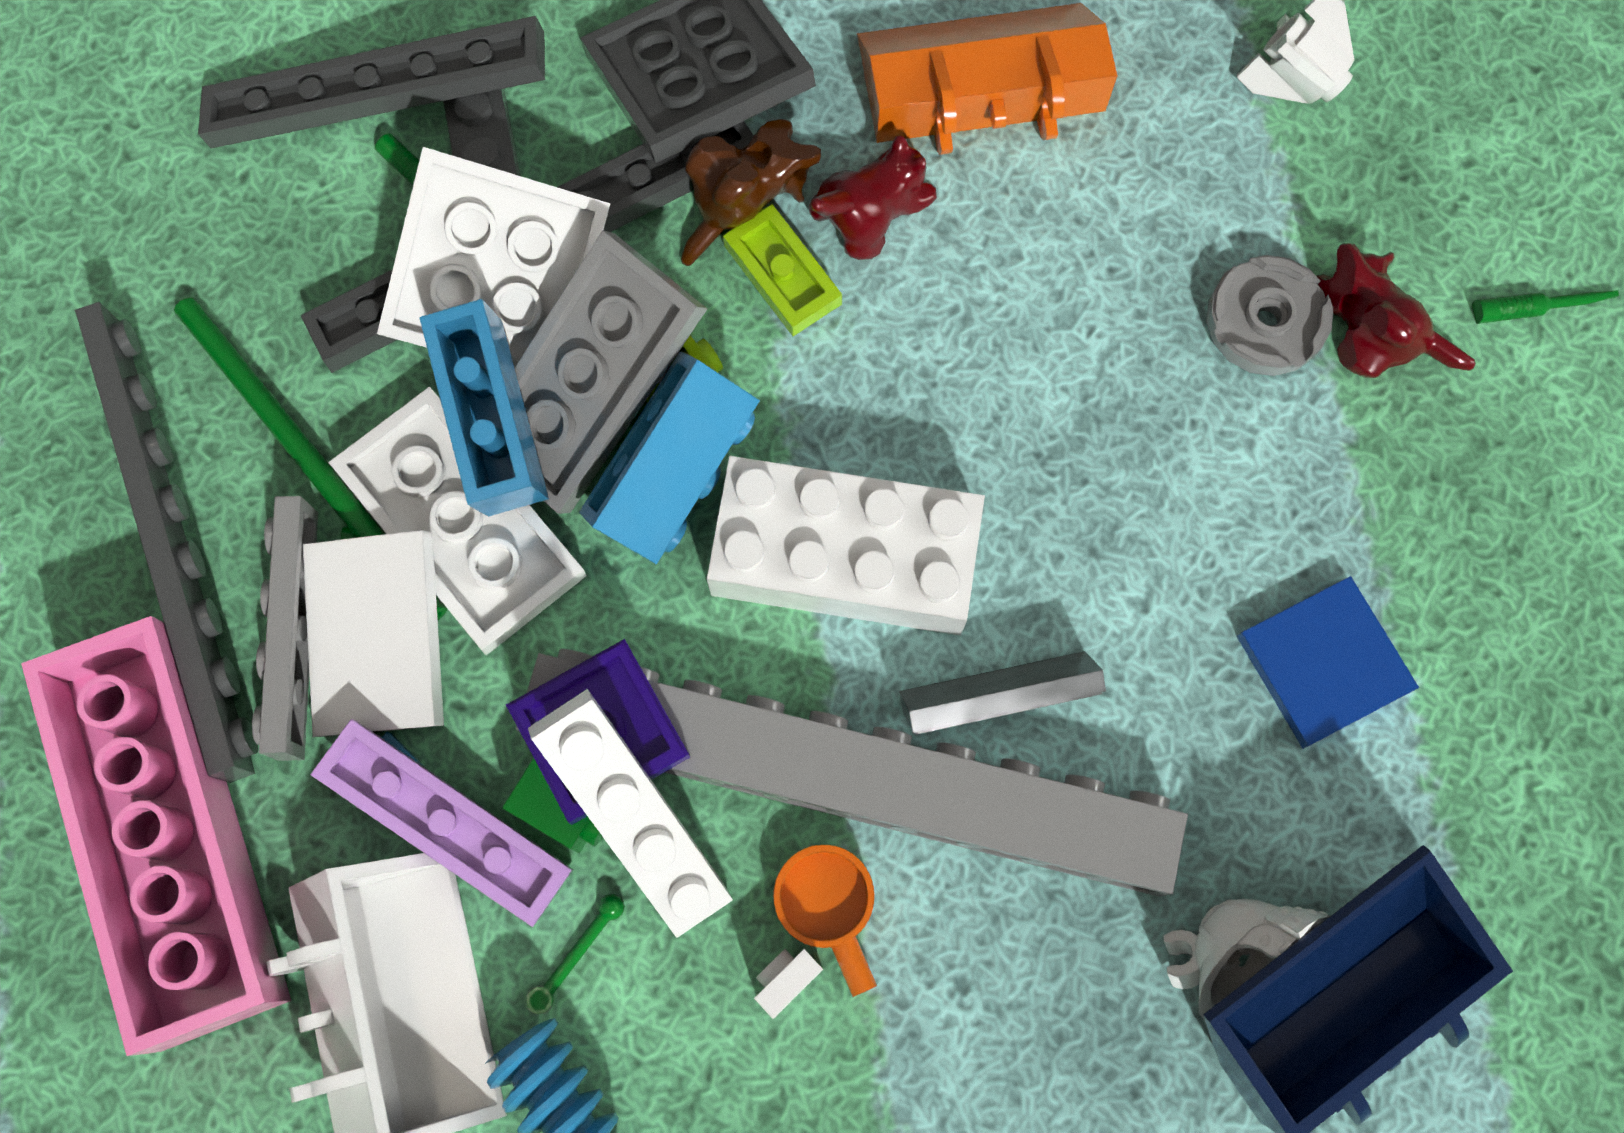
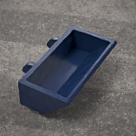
(1355, 998)

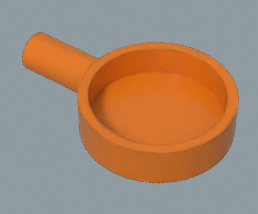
(825, 903)

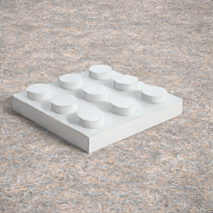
(488, 239)

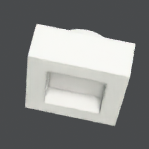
(785, 980)

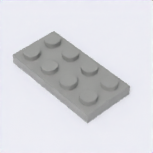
(599, 362)

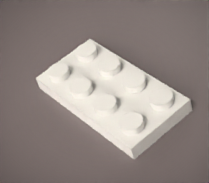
(487, 569)

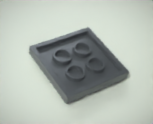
(696, 68)

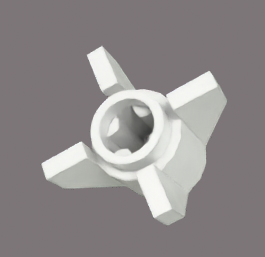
(1307, 56)

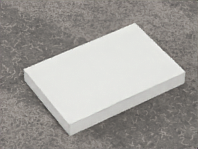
(373, 633)

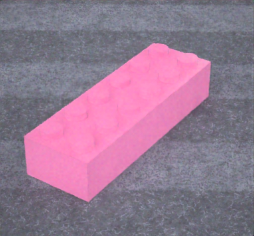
(152, 840)

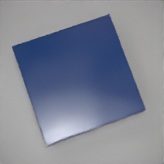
(1327, 662)

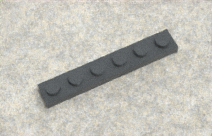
(373, 82)

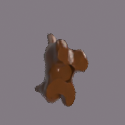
(738, 183)

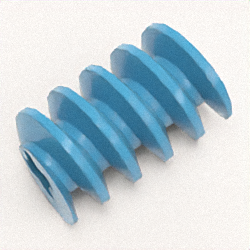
(546, 1087)

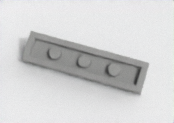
(283, 657)

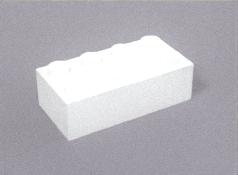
(845, 545)

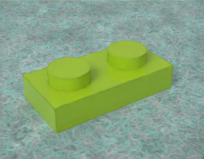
(782, 270)

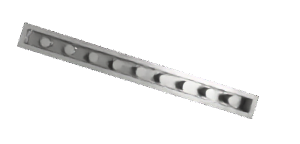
(916, 789)

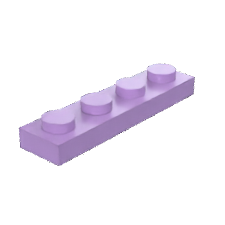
(442, 822)

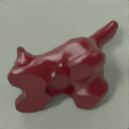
(870, 198)
(1382, 320)

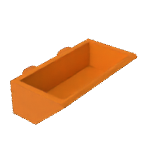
(987, 73)

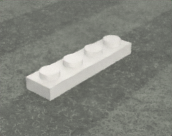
(629, 812)

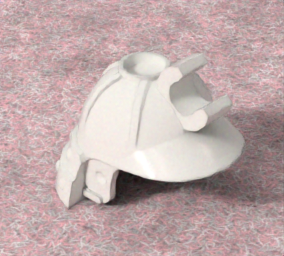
(1227, 934)

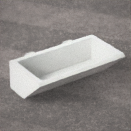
(392, 998)

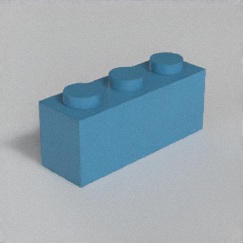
(483, 408)
(670, 458)

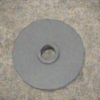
(1286, 292)

